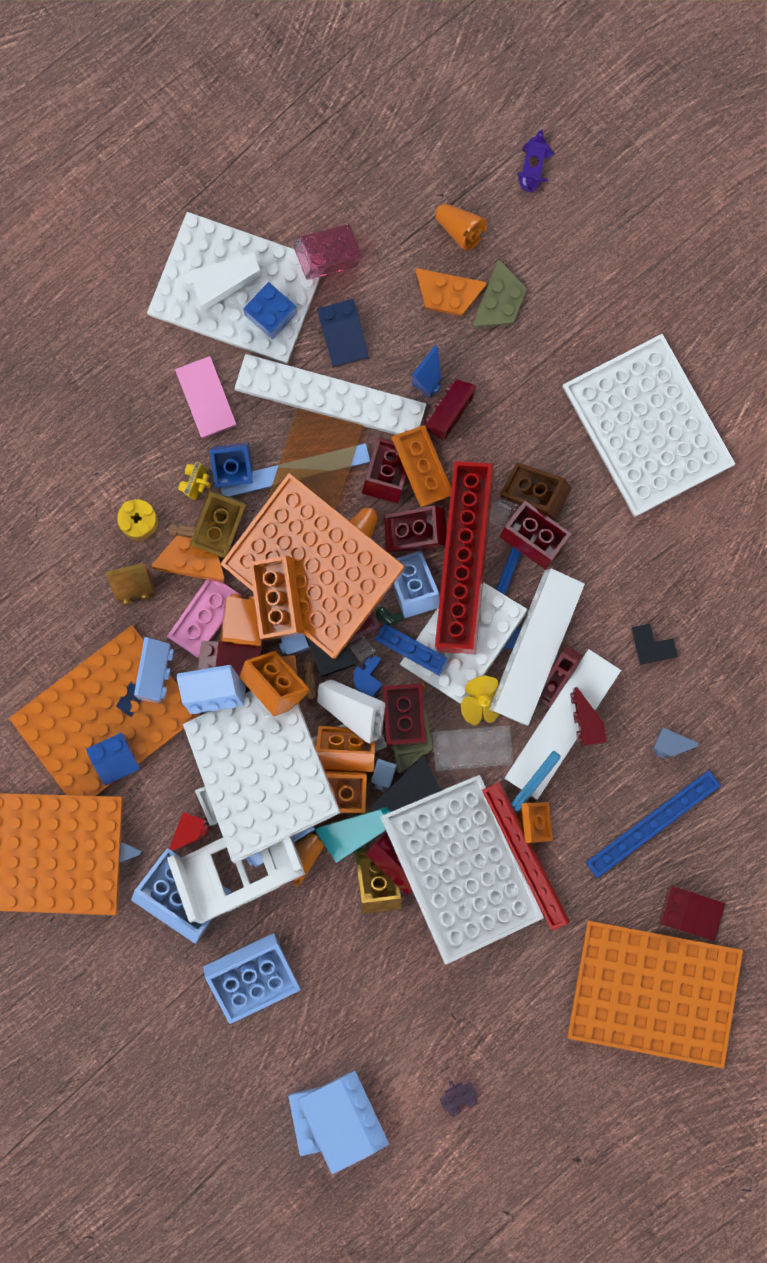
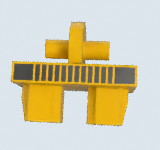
(196, 482)

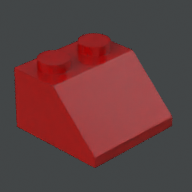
(189, 831)

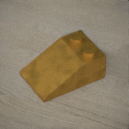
(217, 523)
(131, 583)
(376, 889)

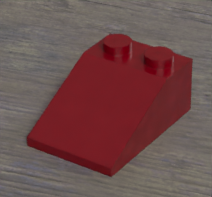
(385, 472)
(415, 529)
(221, 654)
(691, 913)

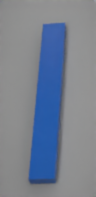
(652, 824)

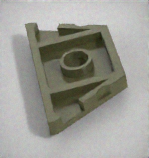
(501, 299)
(408, 754)

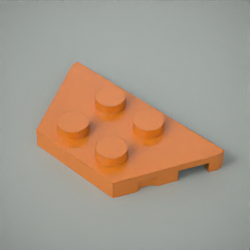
(448, 292)
(189, 561)

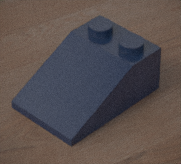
(343, 332)

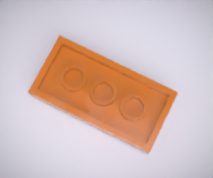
(422, 465)

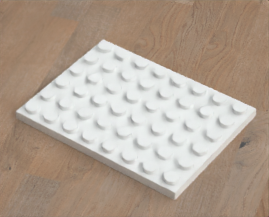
(209, 242)
(648, 425)
(260, 774)
(461, 869)

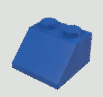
(231, 464)
(113, 758)

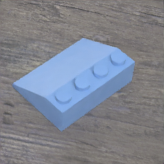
(161, 898)
(251, 978)
(343, 1122)

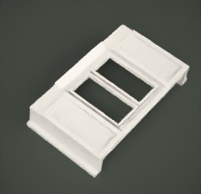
(203, 890)

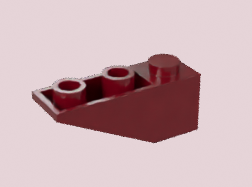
(590, 724)

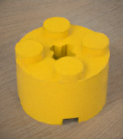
(132, 510)

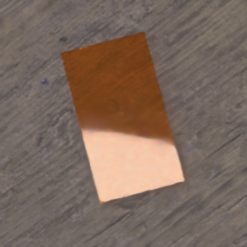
(319, 454)

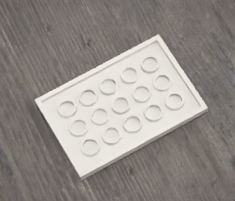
(497, 623)

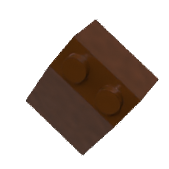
(537, 488)

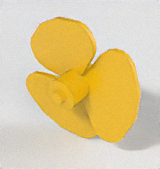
(482, 692)

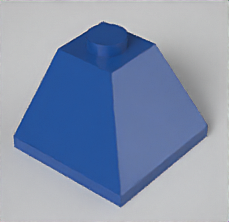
(428, 374)

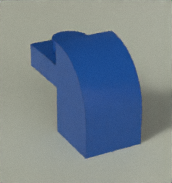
(364, 681)

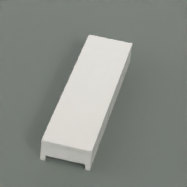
(536, 646)
(558, 729)

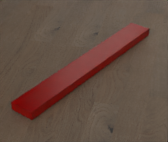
(525, 856)

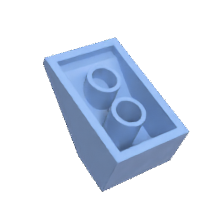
(415, 586)

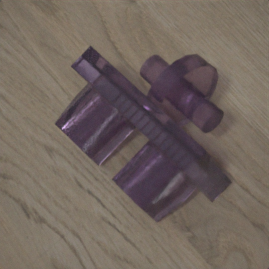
(456, 1095)

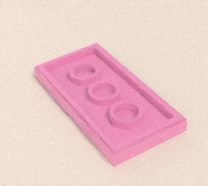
(205, 397)
(201, 617)

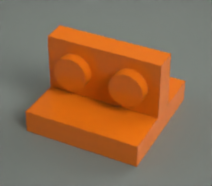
(536, 822)

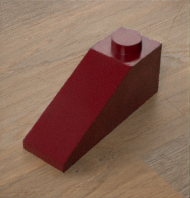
(559, 675)

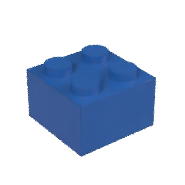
(270, 310)

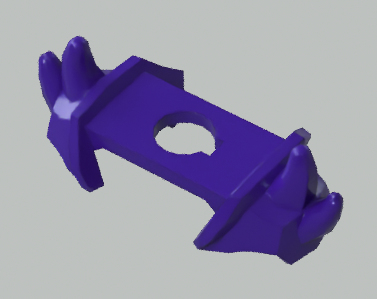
(530, 177)

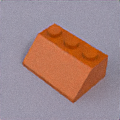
(273, 682)
(344, 750)

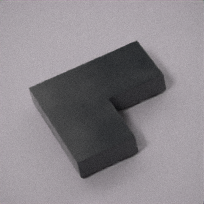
(649, 650)

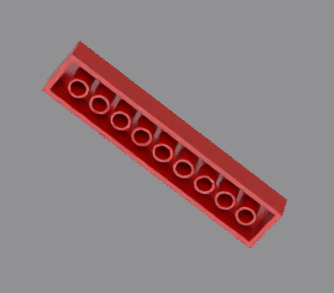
(464, 558)

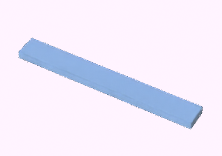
(264, 478)

